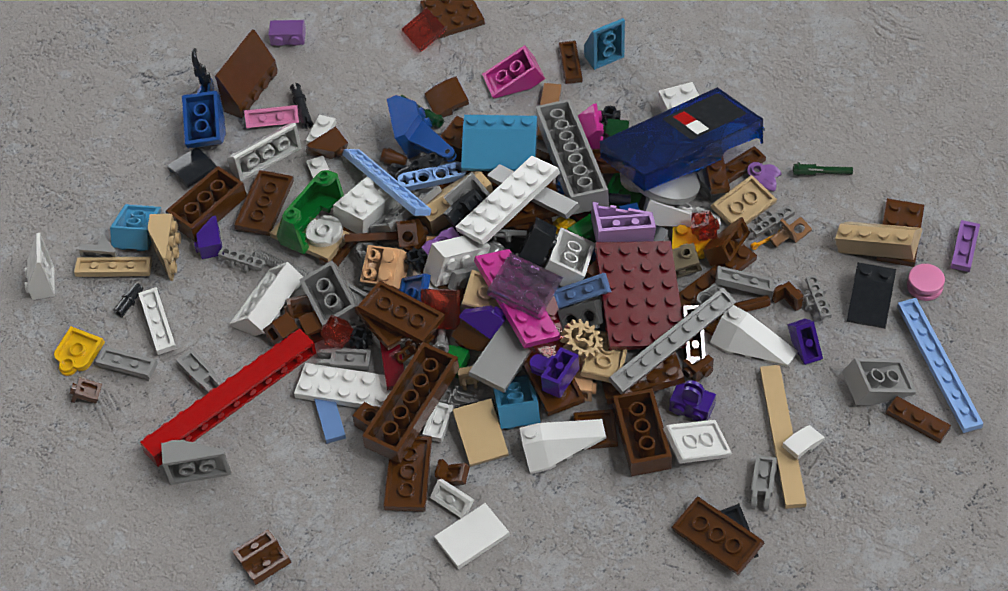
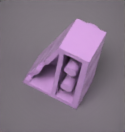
(622, 225)

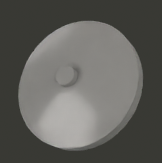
(675, 192)

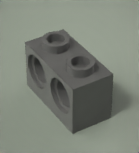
(581, 312)

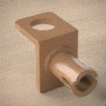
(788, 232)

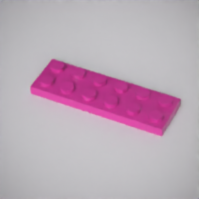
(526, 327)

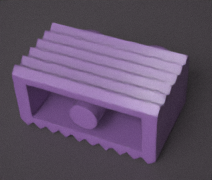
(287, 32)

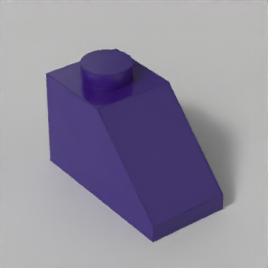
(209, 239)
(484, 319)
(805, 340)

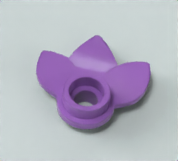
(766, 175)

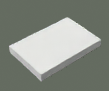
(697, 441)
(471, 536)

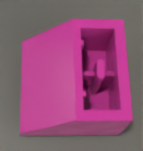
(592, 127)

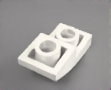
(802, 441)

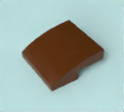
(446, 97)
(261, 557)

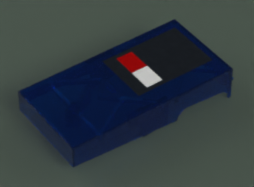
(681, 139)

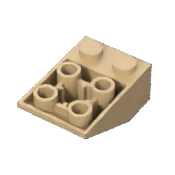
(165, 241)

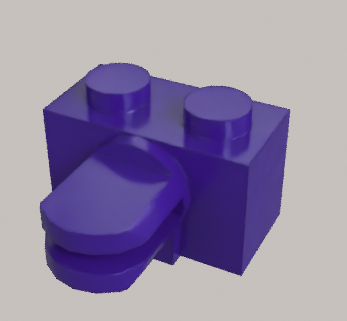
(557, 371)
(692, 401)

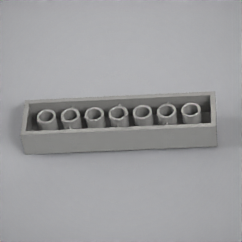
(572, 155)

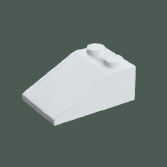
(39, 271)

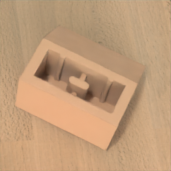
(384, 265)

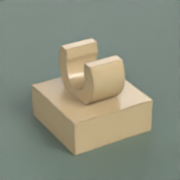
(465, 379)

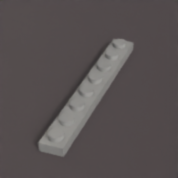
(671, 341)

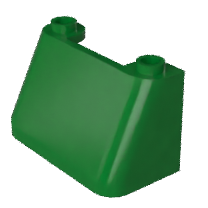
(318, 195)

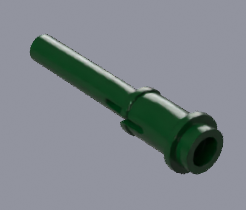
(436, 120)
(803, 169)

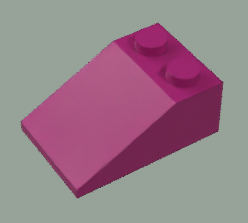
(514, 74)

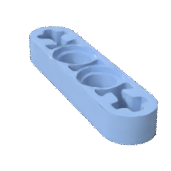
(430, 173)

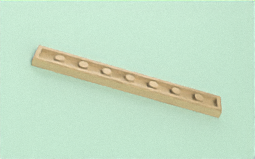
(781, 430)

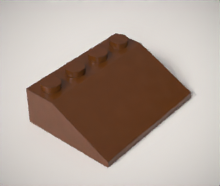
(245, 75)

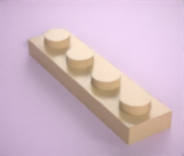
(112, 266)

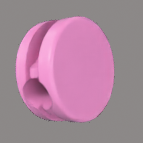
(925, 282)

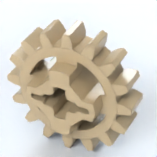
(581, 339)

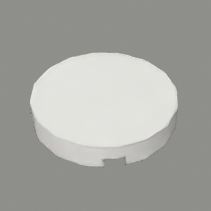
(324, 231)

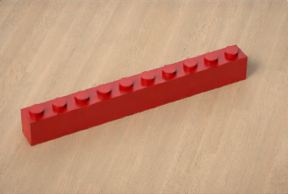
(231, 394)

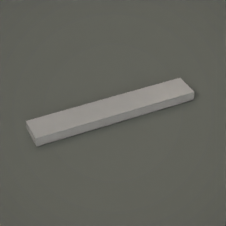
(546, 198)

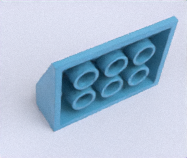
(497, 140)

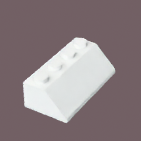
(265, 152)
(267, 299)

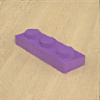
(965, 246)

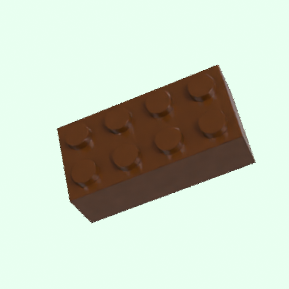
(212, 196)
(642, 432)

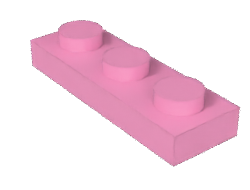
(271, 116)

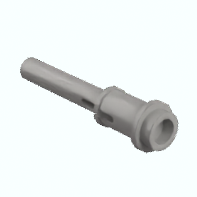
(441, 340)

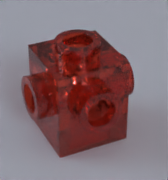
(704, 225)
(336, 332)

